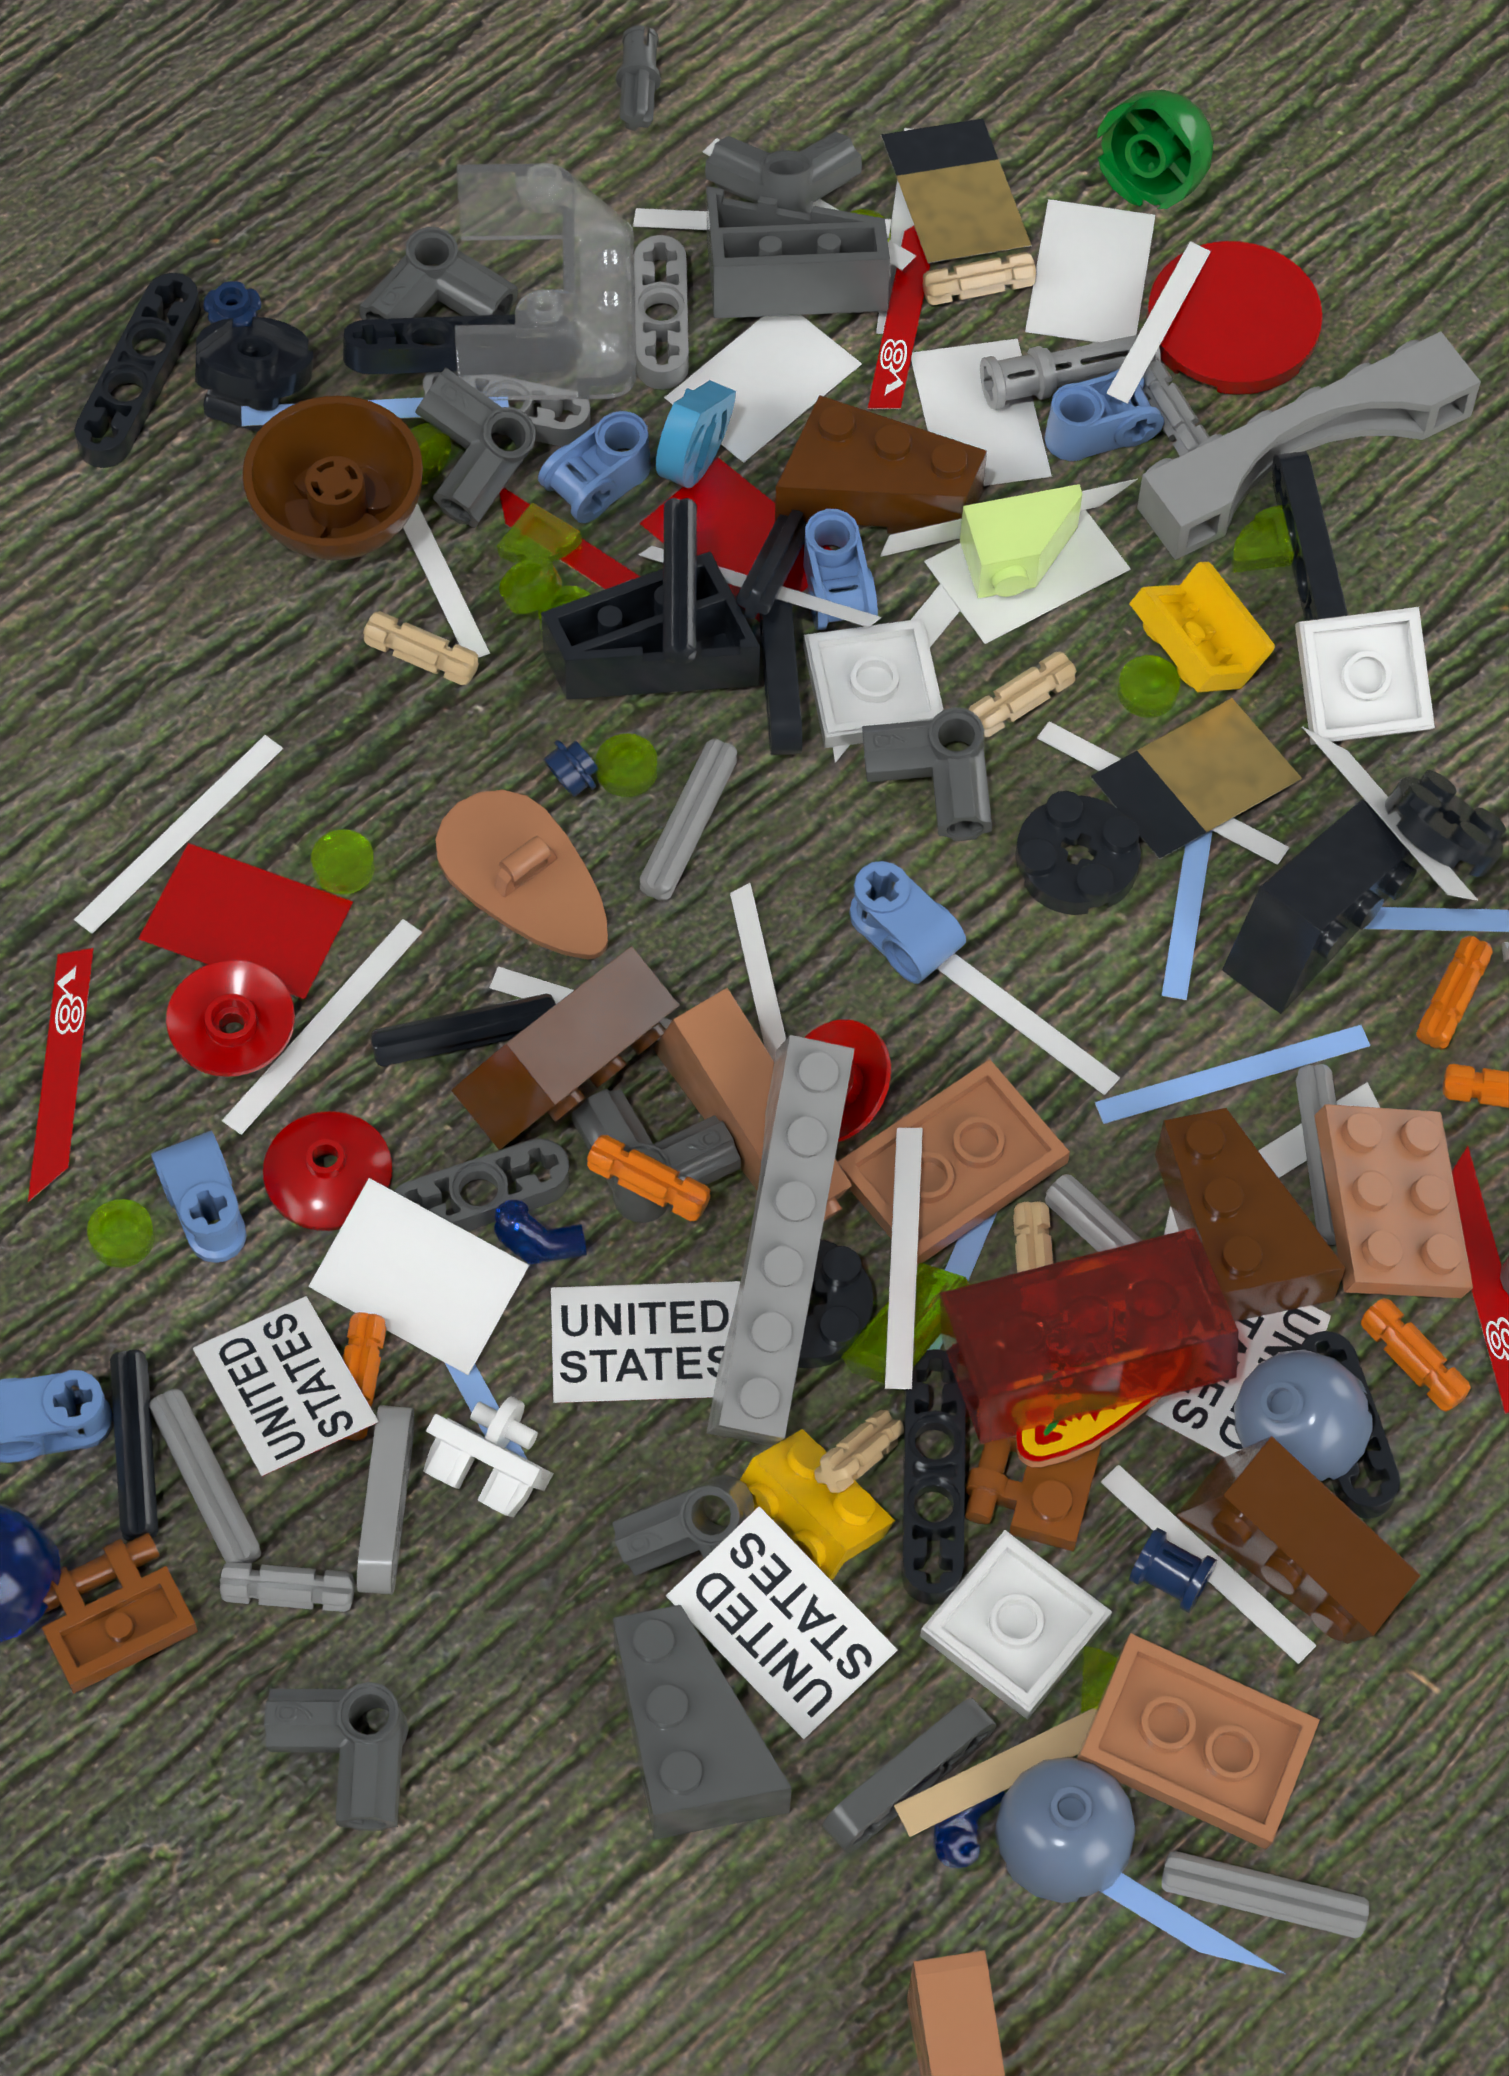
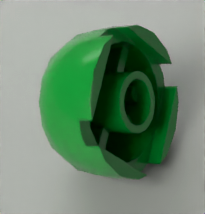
(1155, 148)

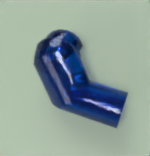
(532, 1240)
(957, 1836)

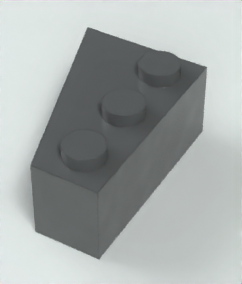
(792, 260)
(689, 1731)

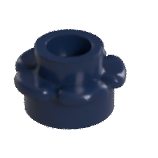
(232, 292)
(572, 767)

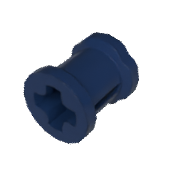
(1172, 1569)

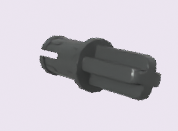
(638, 77)

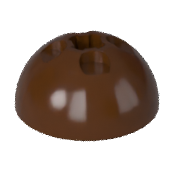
(333, 477)

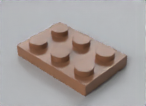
(976, 1158)
(1393, 1201)
(1198, 1741)

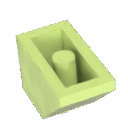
(1017, 538)

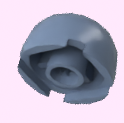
(1309, 1408)
(1065, 1829)

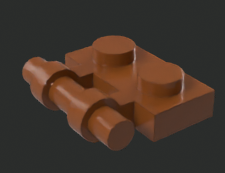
(1046, 1502)
(121, 1626)

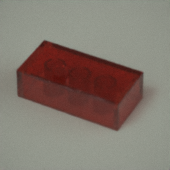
(1088, 1334)

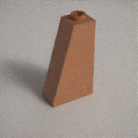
(729, 1076)
(954, 2017)

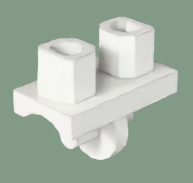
(459, 1446)

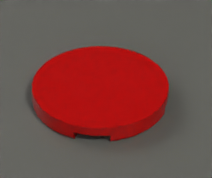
(1243, 320)

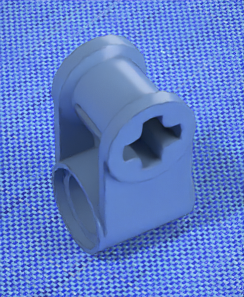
(1091, 422)
(591, 471)
(838, 574)
(903, 921)
(200, 1192)
(39, 1413)

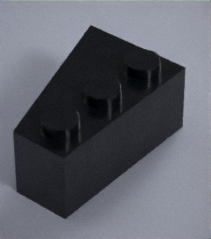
(615, 640)
(1318, 905)

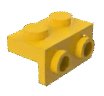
(1204, 630)
(820, 1522)

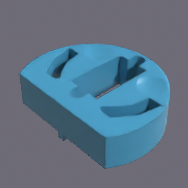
(694, 433)

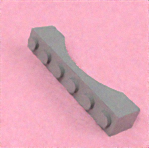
(1403, 395)
(783, 1246)

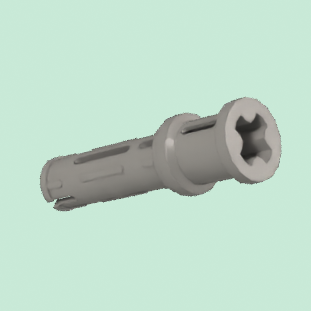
(1041, 373)

